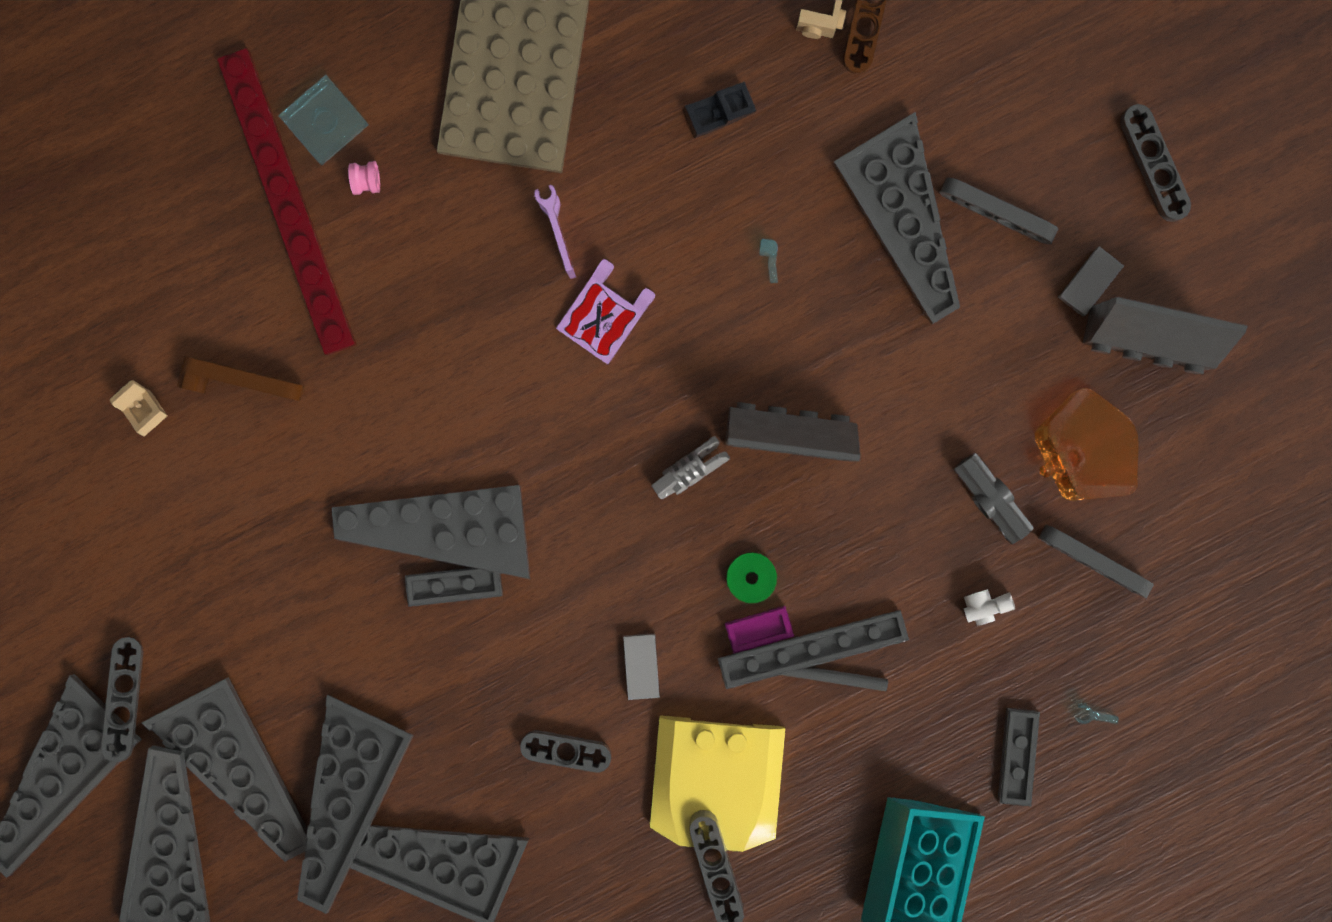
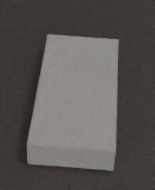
(1090, 281)
(641, 666)

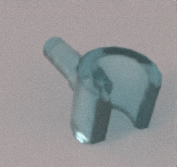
(770, 248)
(1095, 715)

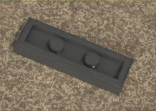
(452, 586)
(1018, 756)

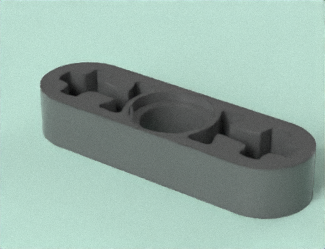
(544, 739)

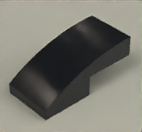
(719, 110)

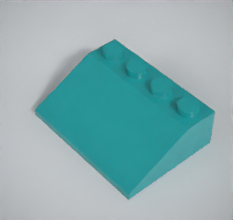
(922, 863)

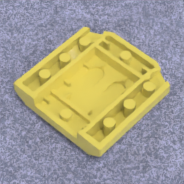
(718, 770)

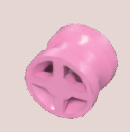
(364, 178)

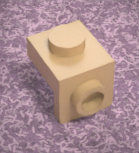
(817, 24)
(139, 407)

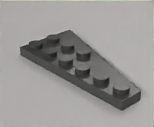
(458, 528)
(233, 763)
(59, 773)
(350, 782)
(165, 858)
(443, 867)

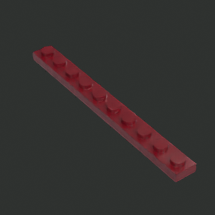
(286, 201)

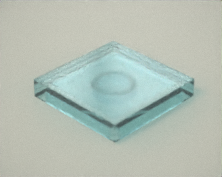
(323, 120)

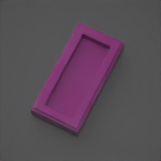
(759, 629)

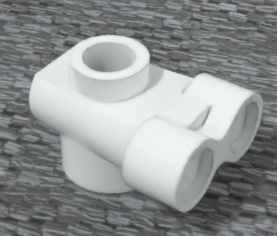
(982, 608)

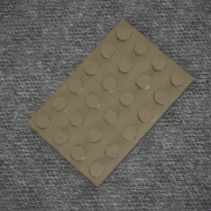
(513, 81)

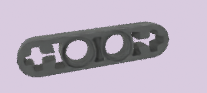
(1149, 165)
(998, 210)
(1096, 561)
(118, 699)
(716, 869)

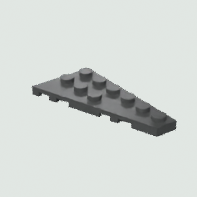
(899, 203)

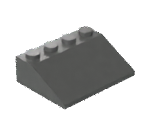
(1160, 334)
(792, 433)

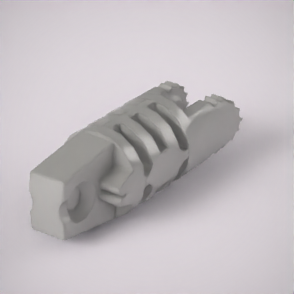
(689, 469)

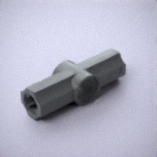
(993, 498)

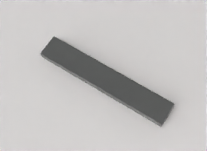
(813, 649)

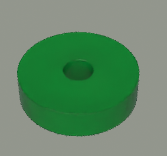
(755, 591)

